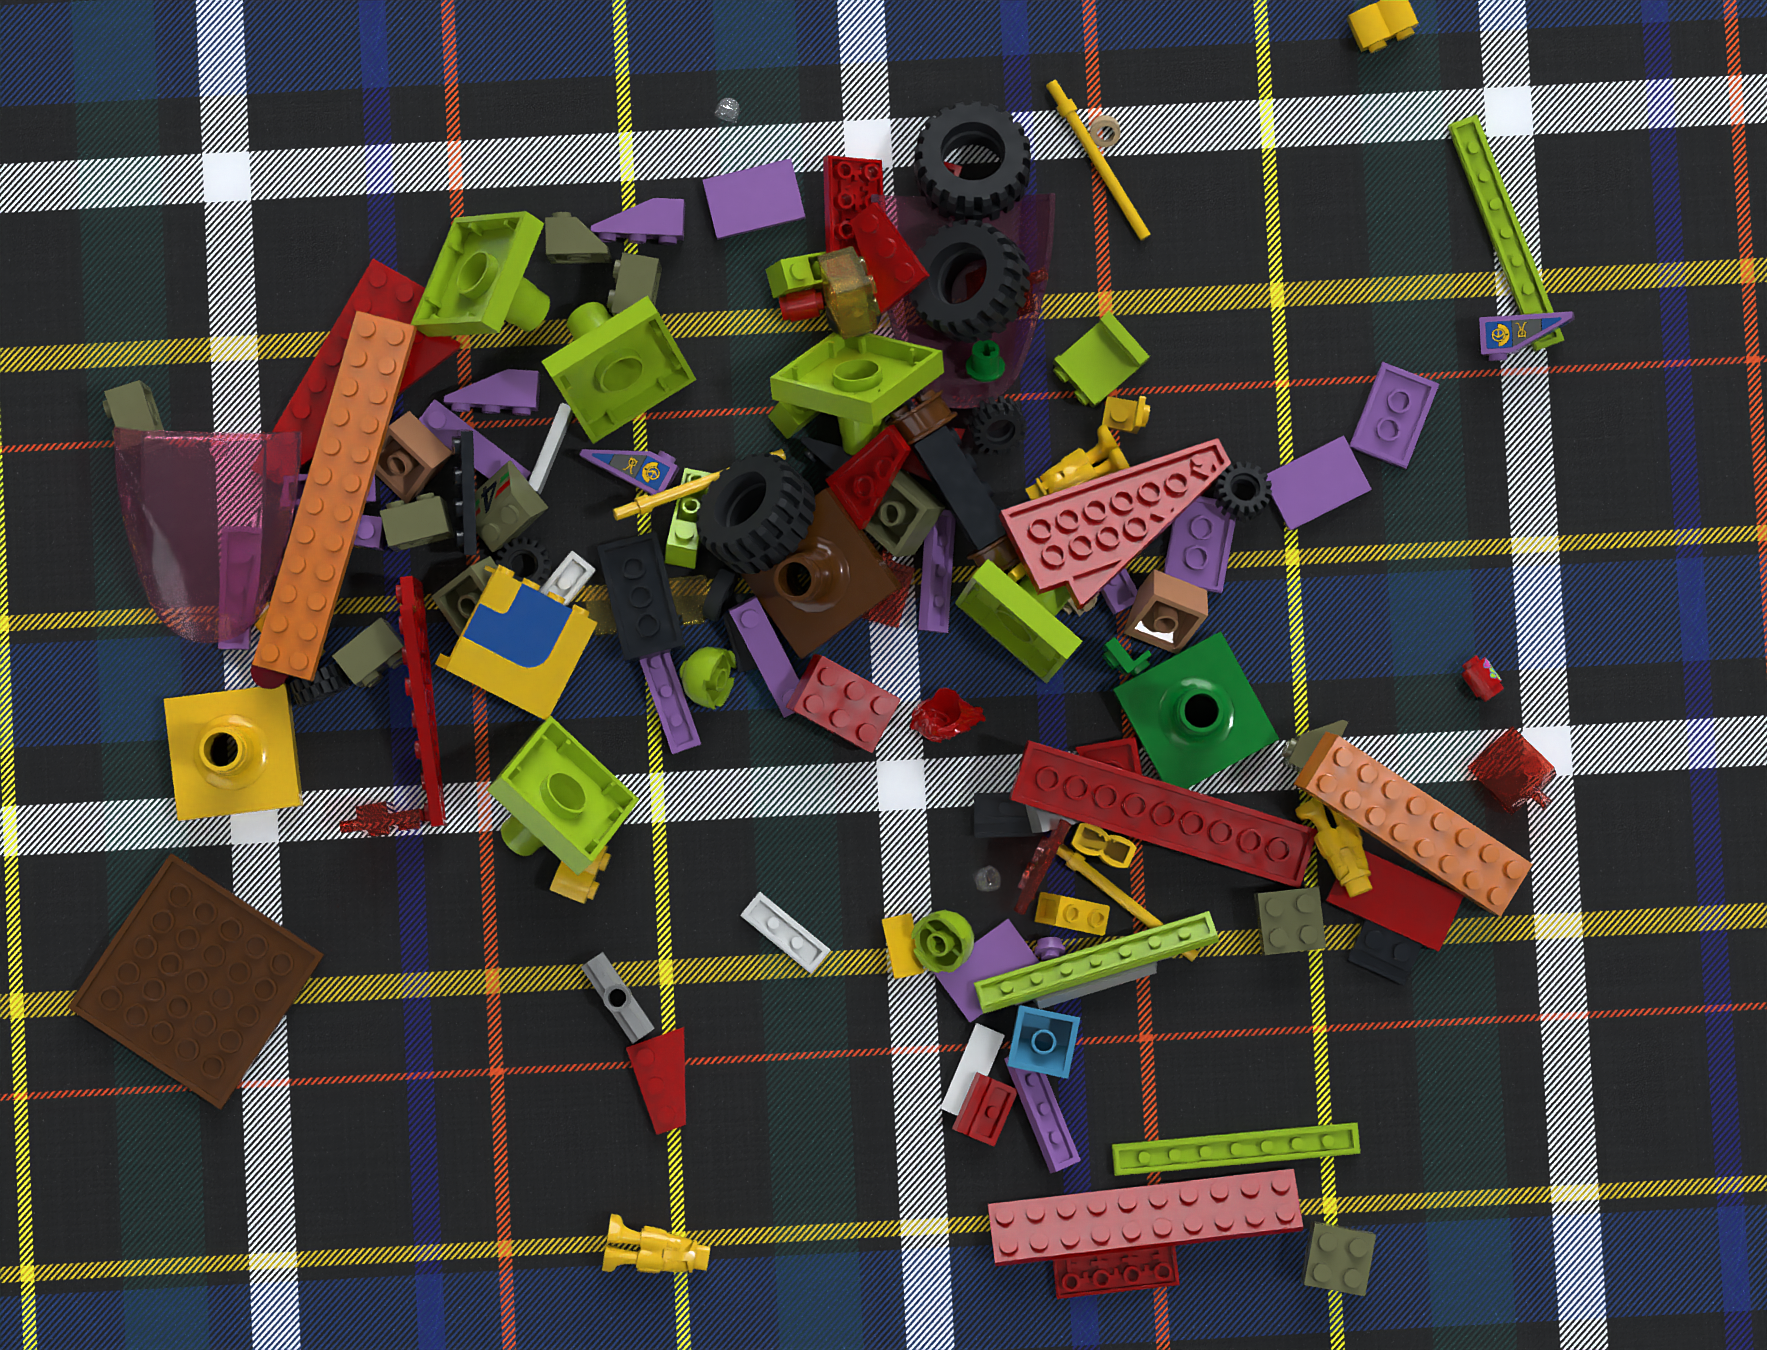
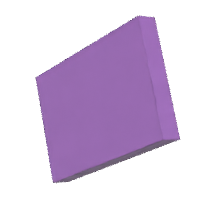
(754, 199)
(1393, 415)
(1317, 483)
(1200, 545)
(993, 955)

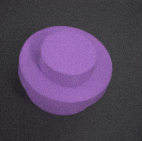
(1049, 948)

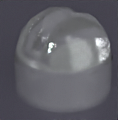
(727, 110)
(993, 877)

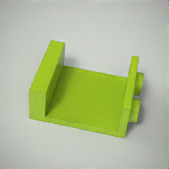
(1100, 361)

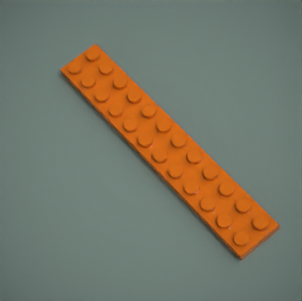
(334, 496)

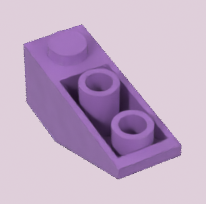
(652, 219)
(505, 390)

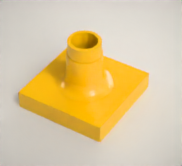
(266, 764)

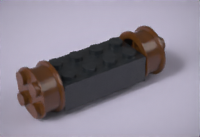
(955, 477)

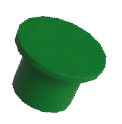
(985, 362)

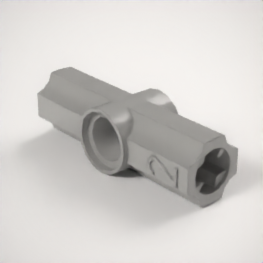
(630, 1014)

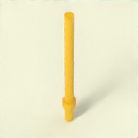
(1067, 110)
(645, 503)
(1075, 861)

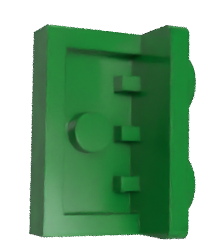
(1117, 657)

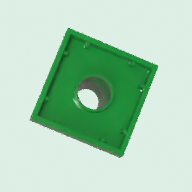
(1156, 713)

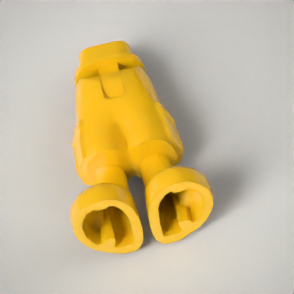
(1078, 467)
(1339, 846)
(657, 1250)

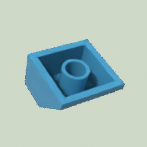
(1043, 1041)

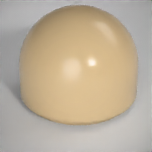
(1101, 121)

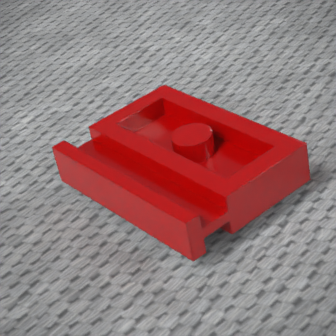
(985, 1109)

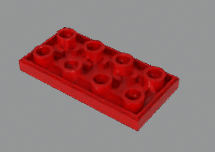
(846, 194)
(1402, 903)
(1116, 1272)

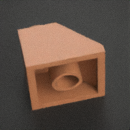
(410, 457)
(1167, 611)

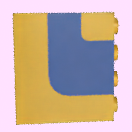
(520, 643)

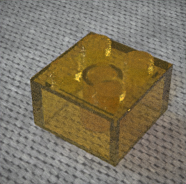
(849, 292)

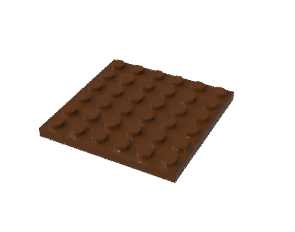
(196, 981)

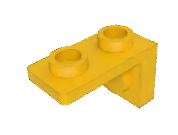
(1126, 414)
(1072, 913)

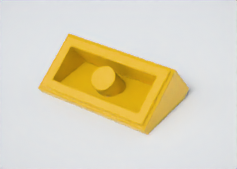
(901, 946)

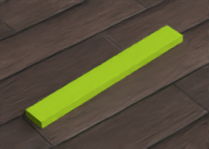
(1501, 223)
(1096, 962)
(1235, 1148)

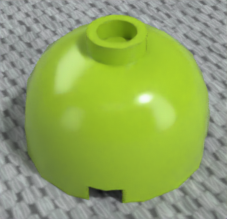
(707, 676)
(943, 941)

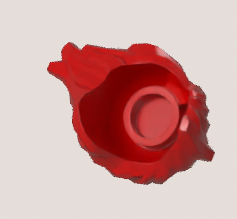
(944, 716)

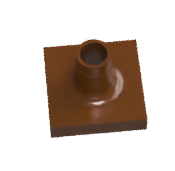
(845, 580)

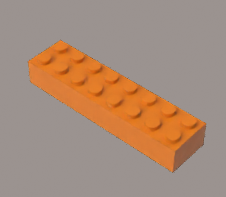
(1413, 823)

